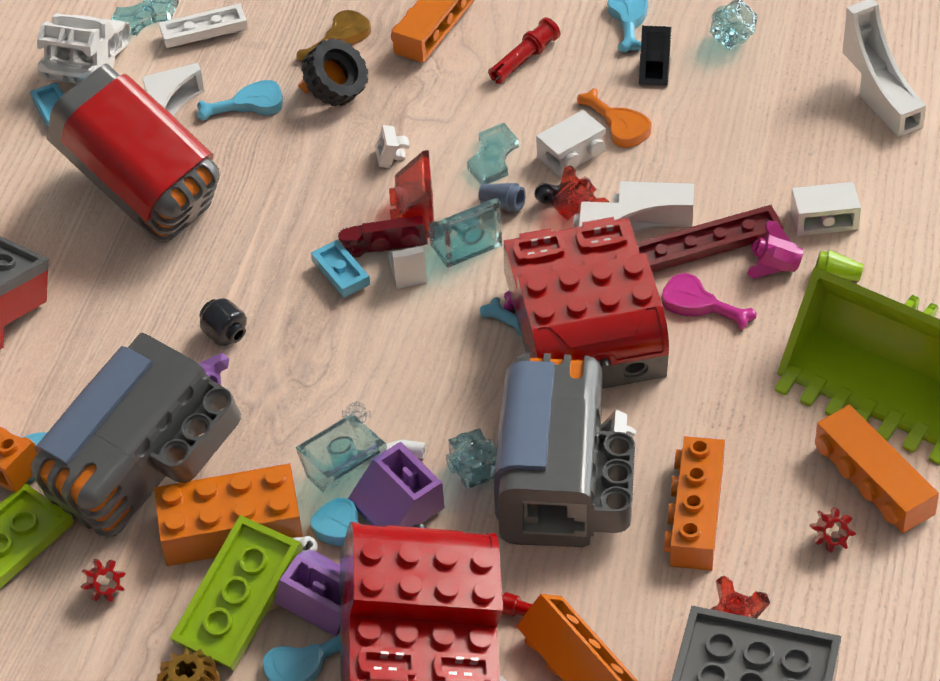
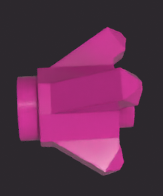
(774, 252)

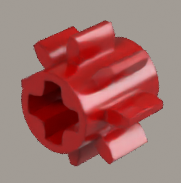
(828, 521)
(98, 589)

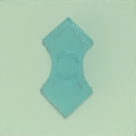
(145, 13)
(490, 162)

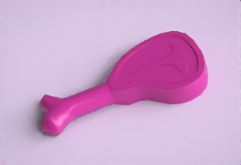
(687, 297)

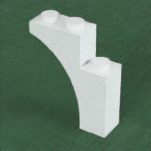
(881, 80)
(175, 86)
(646, 205)

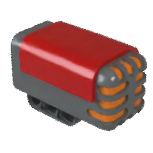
(134, 152)

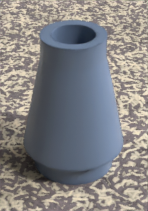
(510, 195)

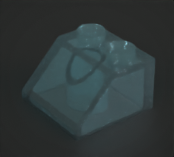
(467, 232)
(339, 452)

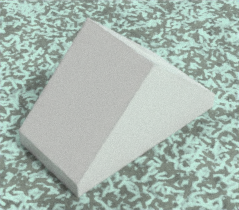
(408, 266)

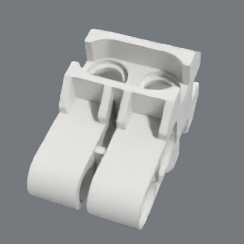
(79, 45)

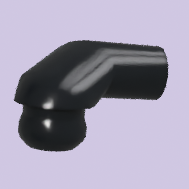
(546, 192)

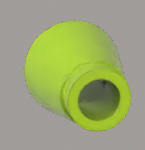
(839, 265)

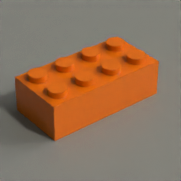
(202, 512)

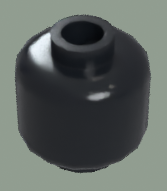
(223, 321)

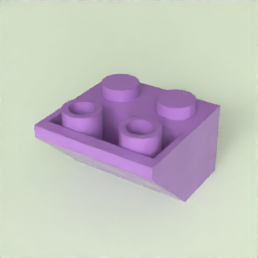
(397, 490)
(312, 590)

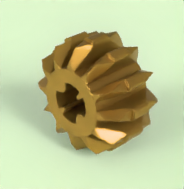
(189, 667)

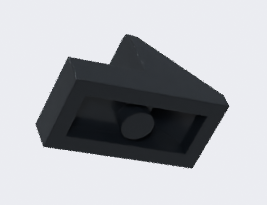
(655, 55)

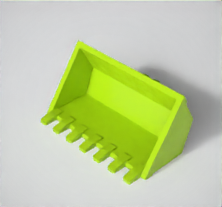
(868, 356)

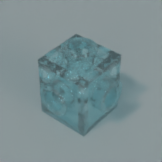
(733, 23)
(472, 458)

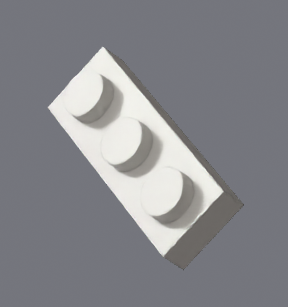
(203, 25)

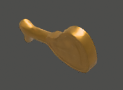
(347, 26)

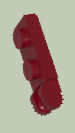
(384, 235)

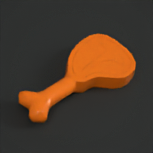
(626, 125)

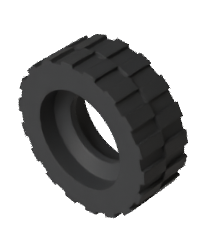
(319, 82)

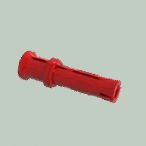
(532, 44)

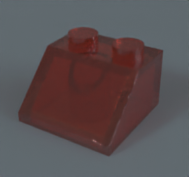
(414, 191)

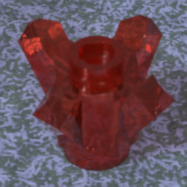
(572, 193)
(738, 603)

